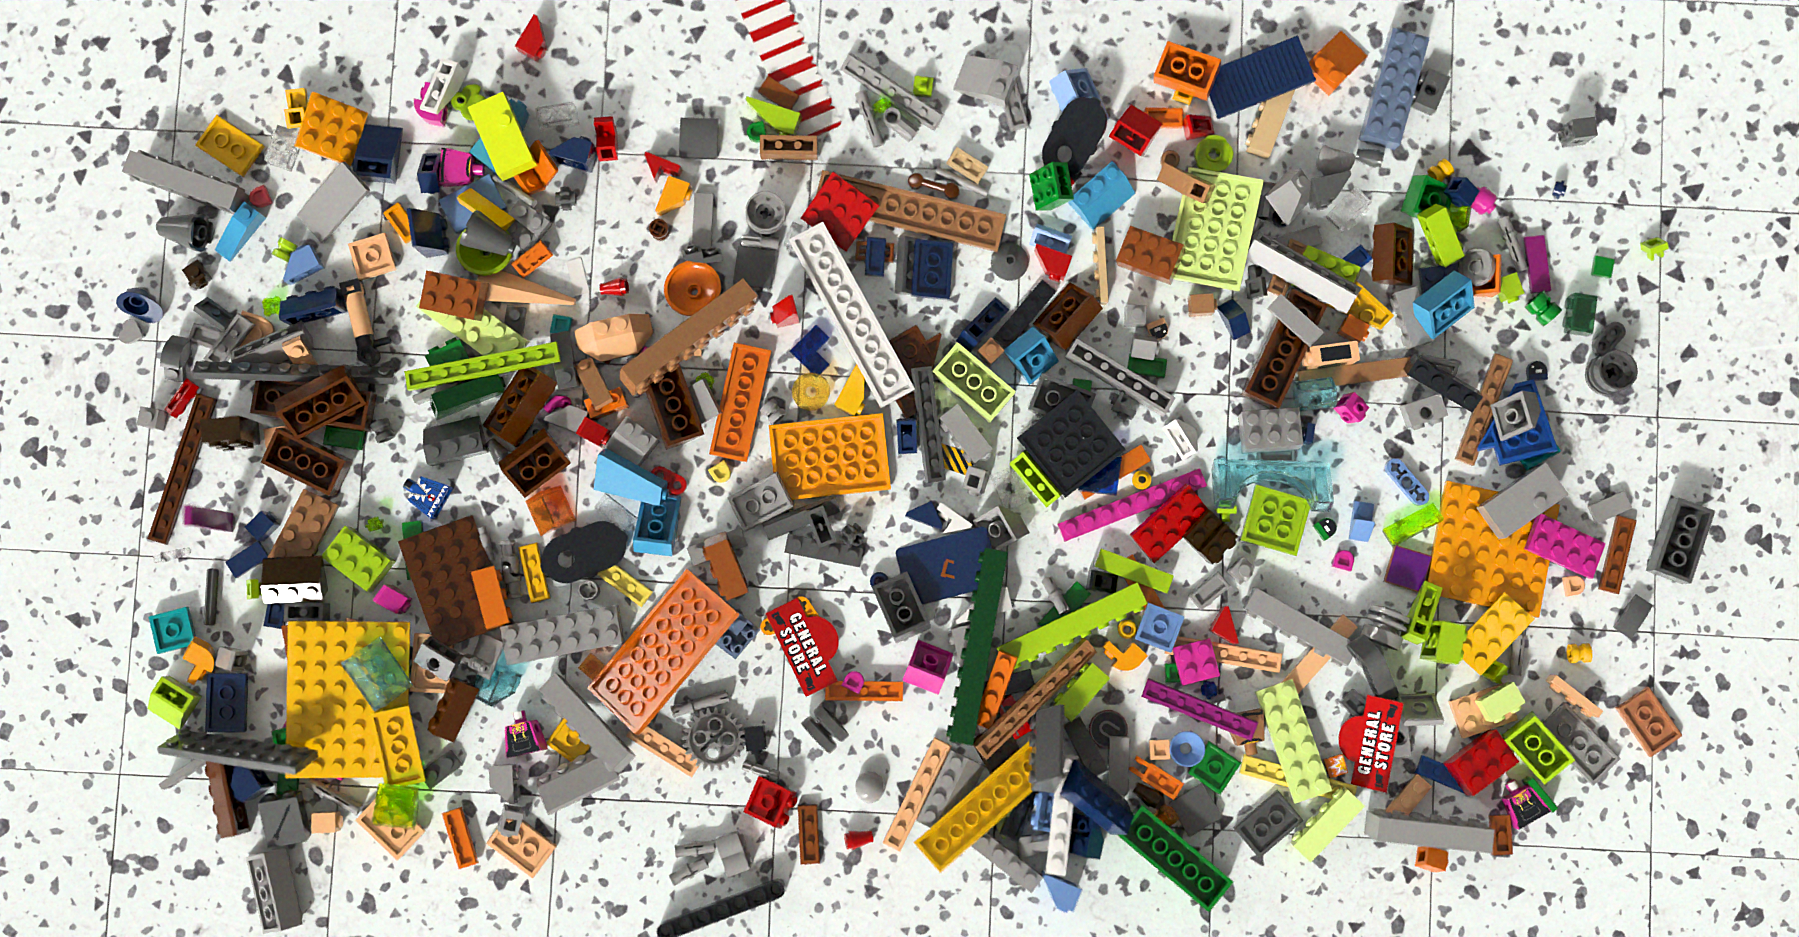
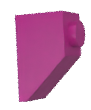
(393, 599)

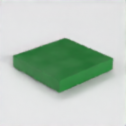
(1215, 768)

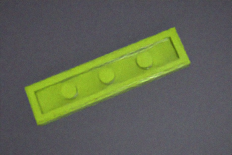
(1134, 571)

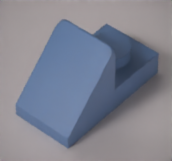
(1361, 521)

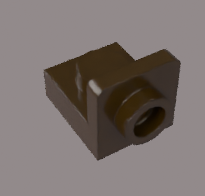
(197, 275)

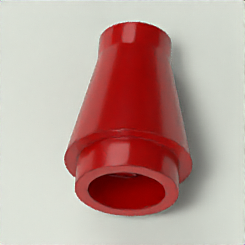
(615, 287)
(856, 839)

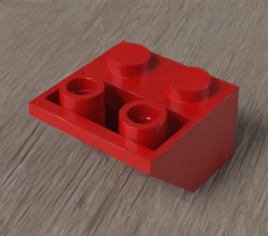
(1135, 130)

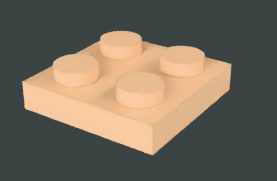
(372, 256)

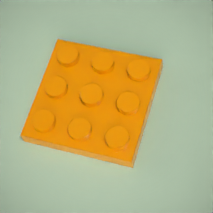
(331, 129)

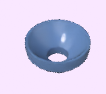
(1197, 748)

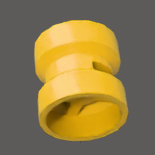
(1442, 170)
(1579, 653)

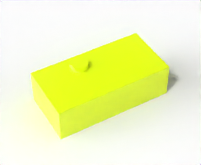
(502, 136)

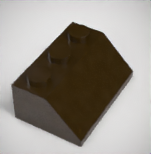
(293, 579)

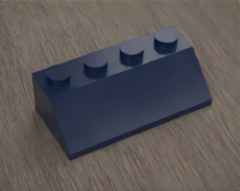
(1097, 800)

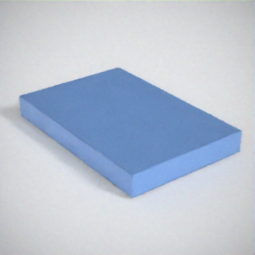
(458, 214)

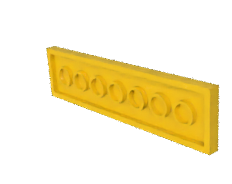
(978, 811)

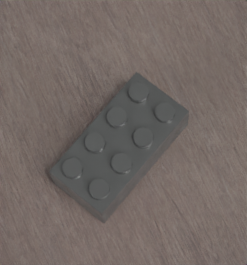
(1680, 540)

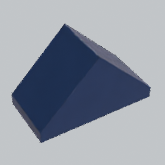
(1234, 319)
(926, 515)

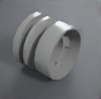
(763, 202)
(1385, 627)

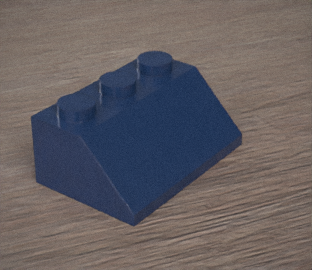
(312, 306)

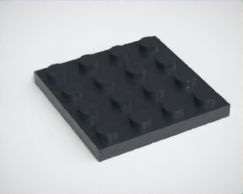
(1071, 443)

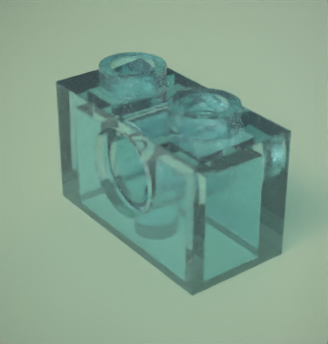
(1315, 394)

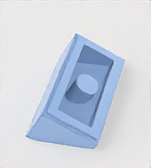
(1050, 238)

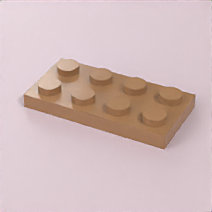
(305, 526)

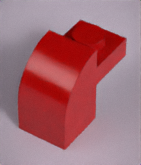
(606, 138)

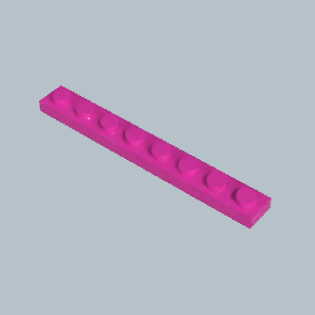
(1129, 505)

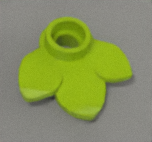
(471, 96)

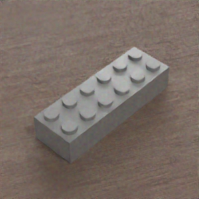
(184, 182)
(562, 635)
(1429, 831)

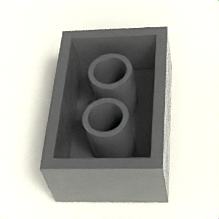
(1051, 392)

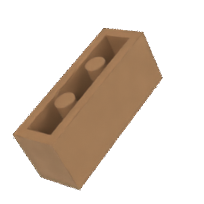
(788, 147)

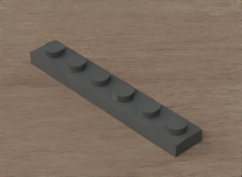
(928, 424)

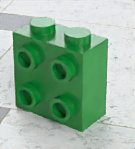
(1051, 186)

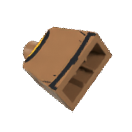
(1250, 746)

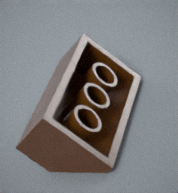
(319, 402)
(520, 405)
(674, 409)
(229, 811)

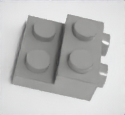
(528, 225)

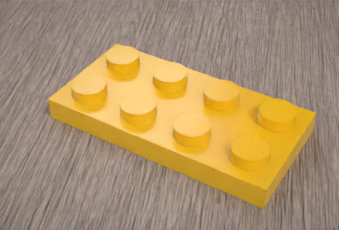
(1494, 632)
(397, 746)

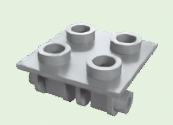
(484, 656)

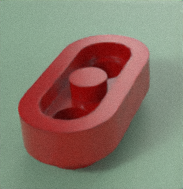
(671, 478)

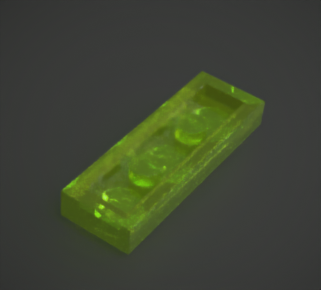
(1412, 525)

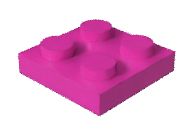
(1196, 661)

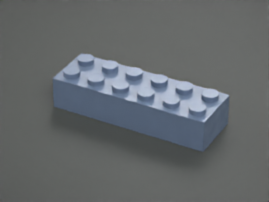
(1394, 88)

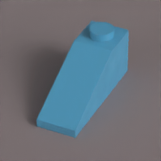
(239, 231)

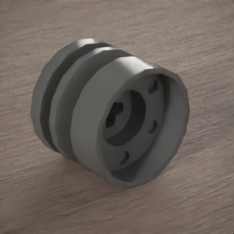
(1620, 370)

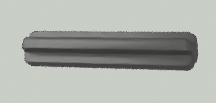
(211, 597)

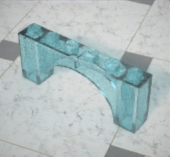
(1308, 478)

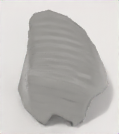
(1334, 161)

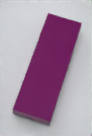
(1537, 263)

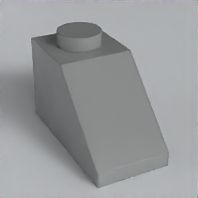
(568, 417)
(230, 658)

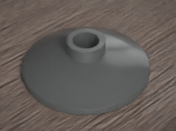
(1009, 271)

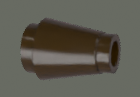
(1148, 795)

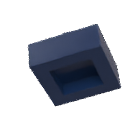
(1308, 433)

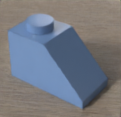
(302, 264)

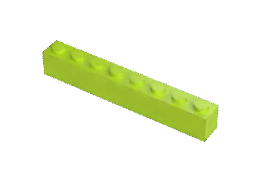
(1075, 624)

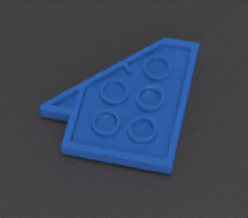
(1525, 445)

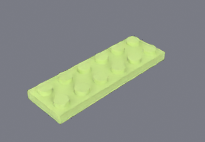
(484, 336)
(1293, 741)

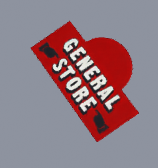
(807, 645)
(1372, 742)

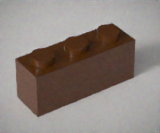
(452, 709)

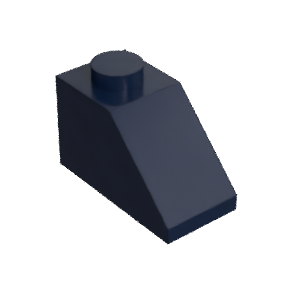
(429, 173)

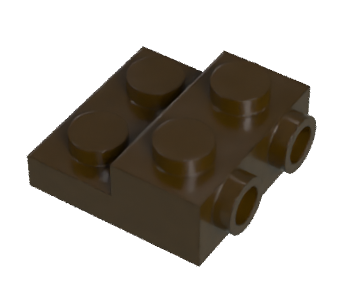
(1210, 537)

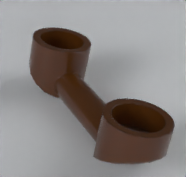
(950, 190)

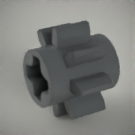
(565, 198)
(852, 535)

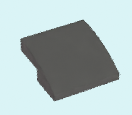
(698, 137)

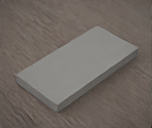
(333, 202)
(1590, 752)

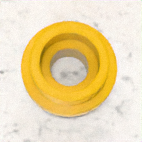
(1137, 484)
(1133, 629)

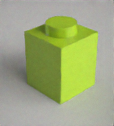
(1510, 288)

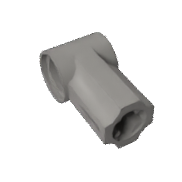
(901, 125)
(1030, 845)

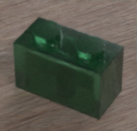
(1580, 314)

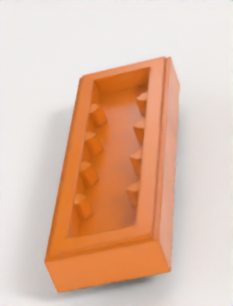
(460, 838)

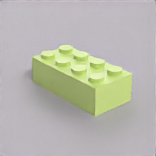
(973, 382)

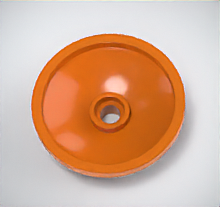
(687, 278)

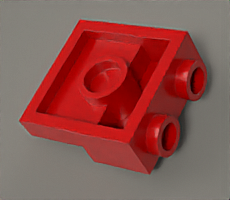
(770, 802)

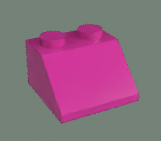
(928, 667)

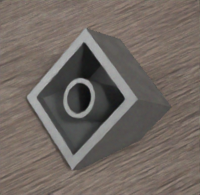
(1326, 189)

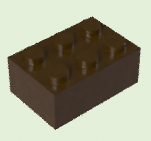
(230, 433)

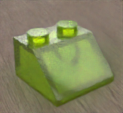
(396, 806)

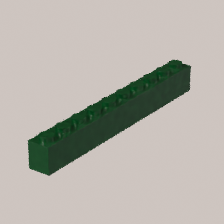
(978, 646)

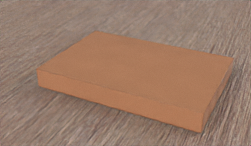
(1649, 721)

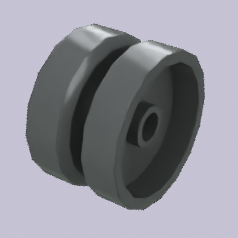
(822, 731)

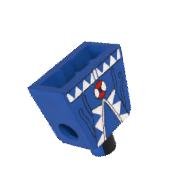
(428, 495)

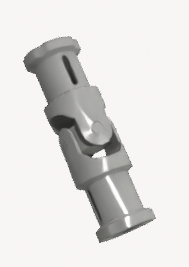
(511, 581)

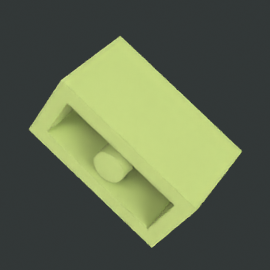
(1500, 702)

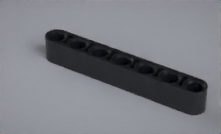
(728, 902)

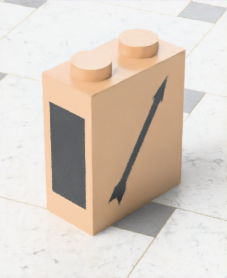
(1331, 355)

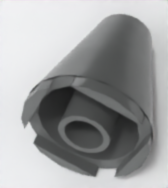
(187, 230)
(487, 235)

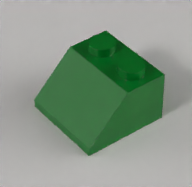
(1424, 193)

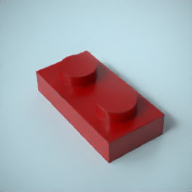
(181, 398)

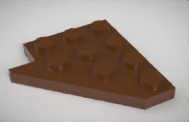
(914, 352)

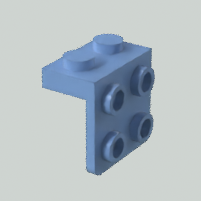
(1043, 815)

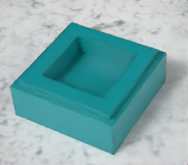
(560, 324)

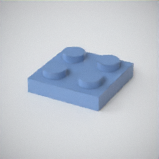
(1159, 627)

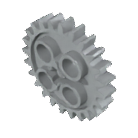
(725, 752)

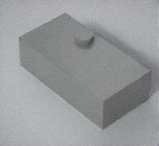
(1522, 501)

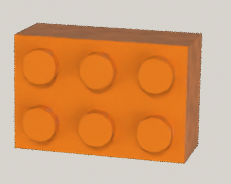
(1187, 70)

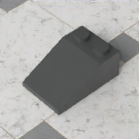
(901, 607)

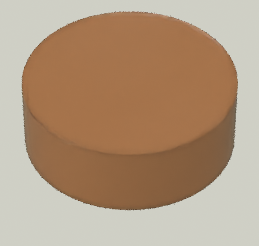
(1170, 157)

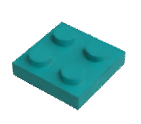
(172, 630)

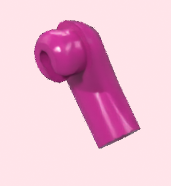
(557, 401)

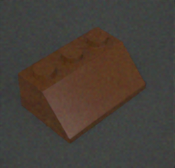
(1392, 254)
(1068, 315)

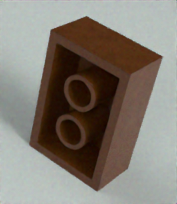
(534, 462)

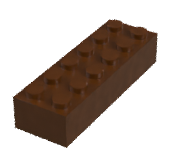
(1281, 356)
(267, 391)

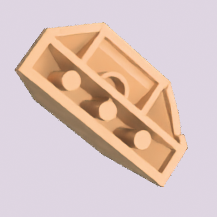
(614, 336)

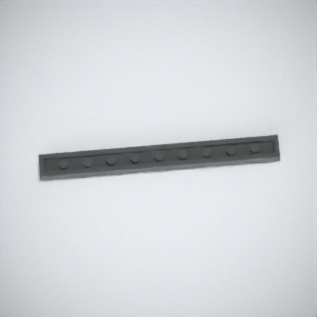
(287, 372)

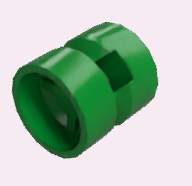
(1543, 308)

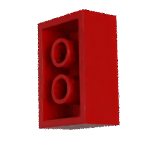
(1481, 762)

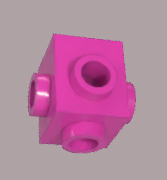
(1351, 408)

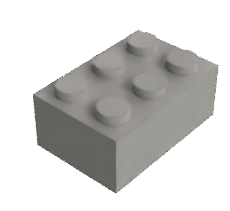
(1270, 430)

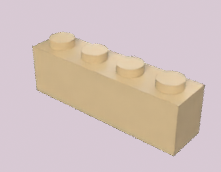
(1268, 125)

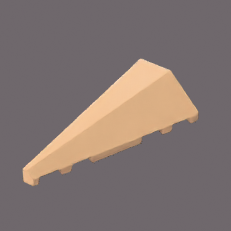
(511, 288)

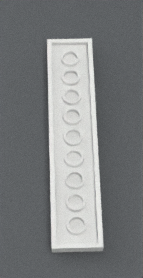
(851, 314)

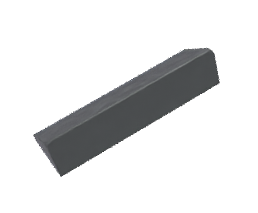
(904, 265)

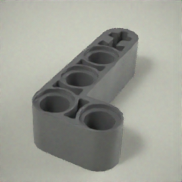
(1374, 667)

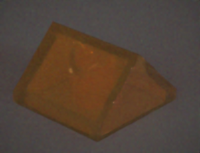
(550, 510)

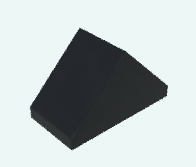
(1101, 581)

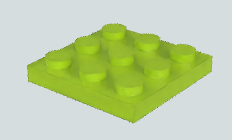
(1275, 520)

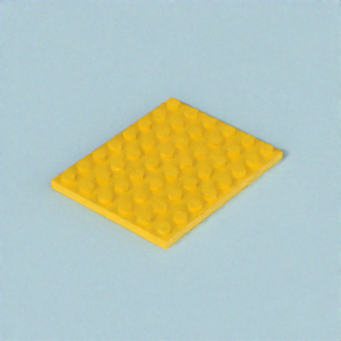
(324, 702)

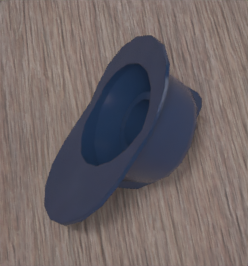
(140, 305)

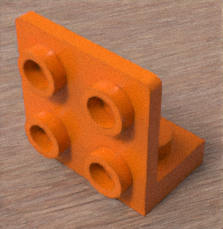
(539, 177)

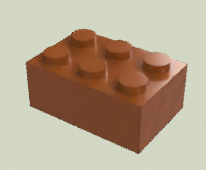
(1150, 255)
(453, 295)
(725, 566)

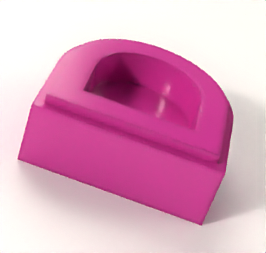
(1343, 560)
(854, 681)

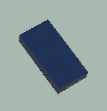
(875, 257)
(247, 559)

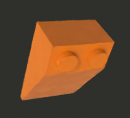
(1336, 62)

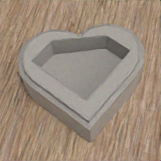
(131, 332)

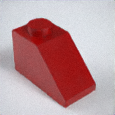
(532, 40)
(1053, 262)
(593, 432)

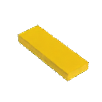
(534, 577)

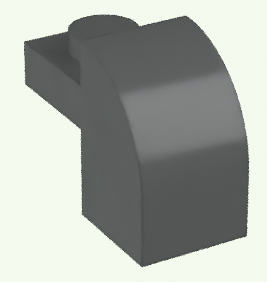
(173, 357)

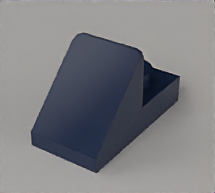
(906, 436)

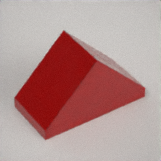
(1197, 126)
(1223, 626)

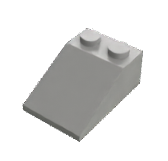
(987, 79)
(631, 442)

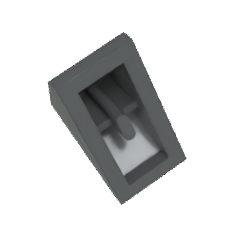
(820, 526)

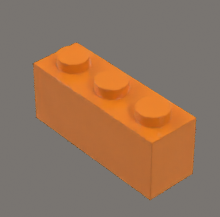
(491, 597)

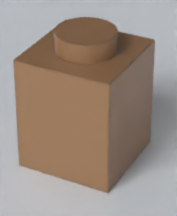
(1201, 305)
(990, 352)

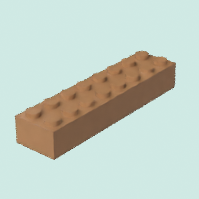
(688, 337)

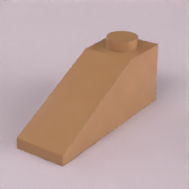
(594, 383)

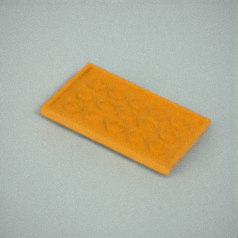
(831, 456)

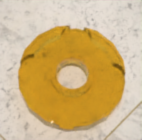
(822, 391)

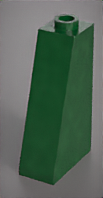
(466, 395)

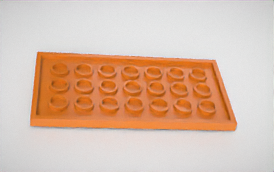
(662, 651)

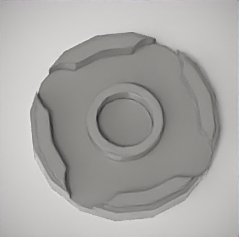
(1478, 266)

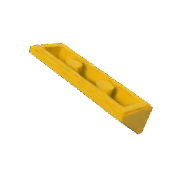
(474, 201)

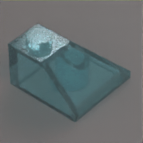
(499, 687)

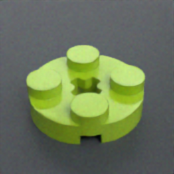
(1222, 147)

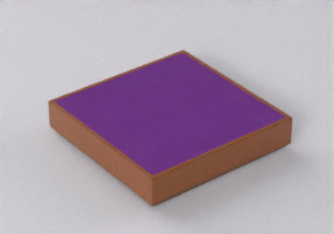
(1407, 568)

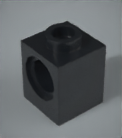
(755, 739)

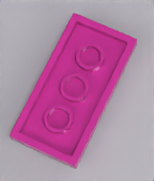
(1564, 546)

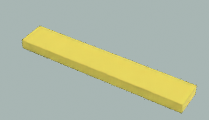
(1273, 773)

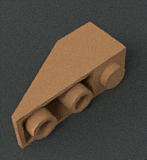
(1186, 183)

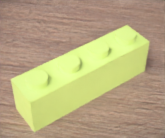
(1326, 824)

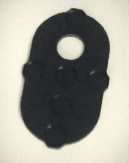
(1079, 129)
(593, 547)

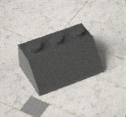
(454, 441)

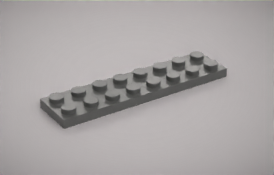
(238, 752)

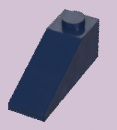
(982, 325)

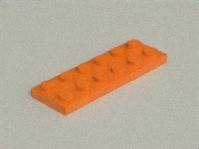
(740, 402)

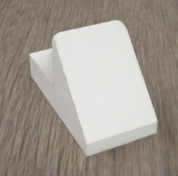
(957, 522)

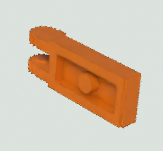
(1158, 779)

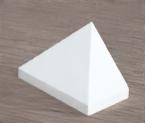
(1182, 437)

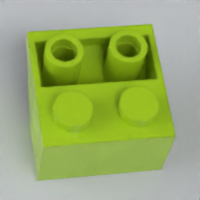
(173, 701)

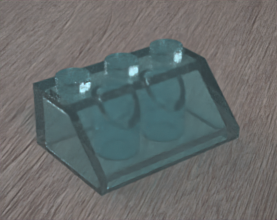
(377, 674)

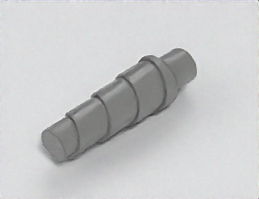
(486, 542)

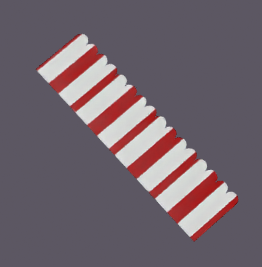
(789, 62)

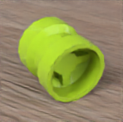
(284, 249)

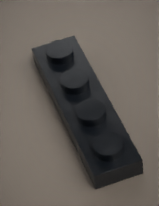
(1025, 314)

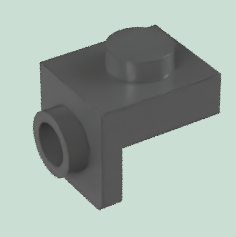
(1124, 412)

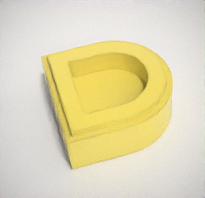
(720, 472)

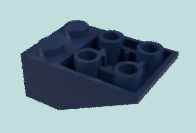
(378, 153)

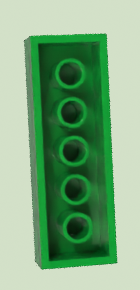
(1176, 858)

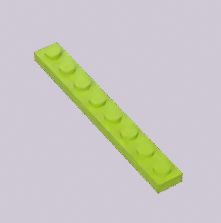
(482, 366)

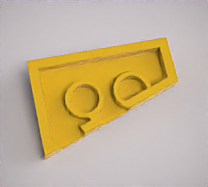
(1369, 309)

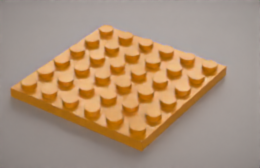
(1475, 563)

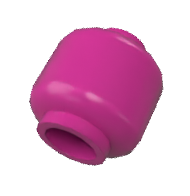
(1484, 201)

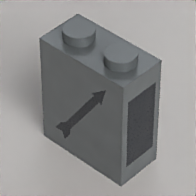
(284, 818)

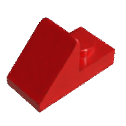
(658, 164)

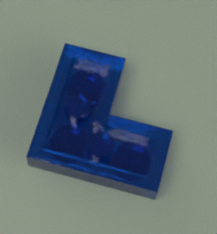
(806, 351)

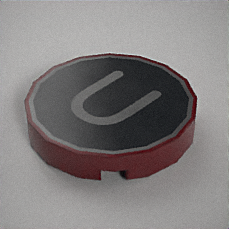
(1107, 724)

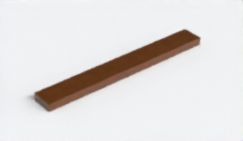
(181, 470)

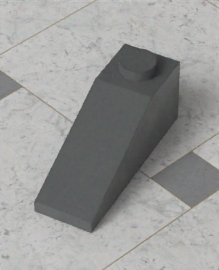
(565, 370)
(1085, 746)

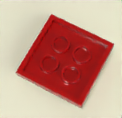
(841, 209)

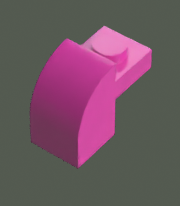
(431, 118)

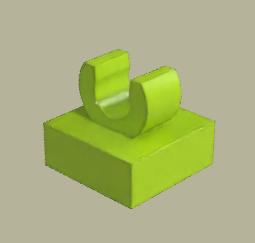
(923, 86)
(1653, 247)
(1225, 513)
(252, 589)
(1496, 672)

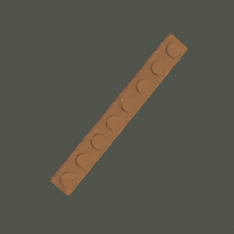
(1035, 698)

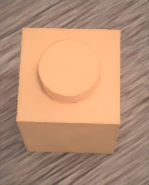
(326, 822)

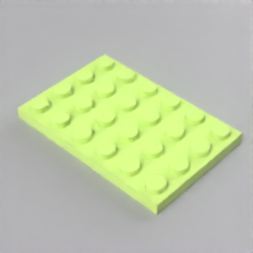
(1217, 231)

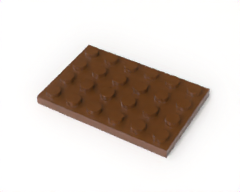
(441, 574)

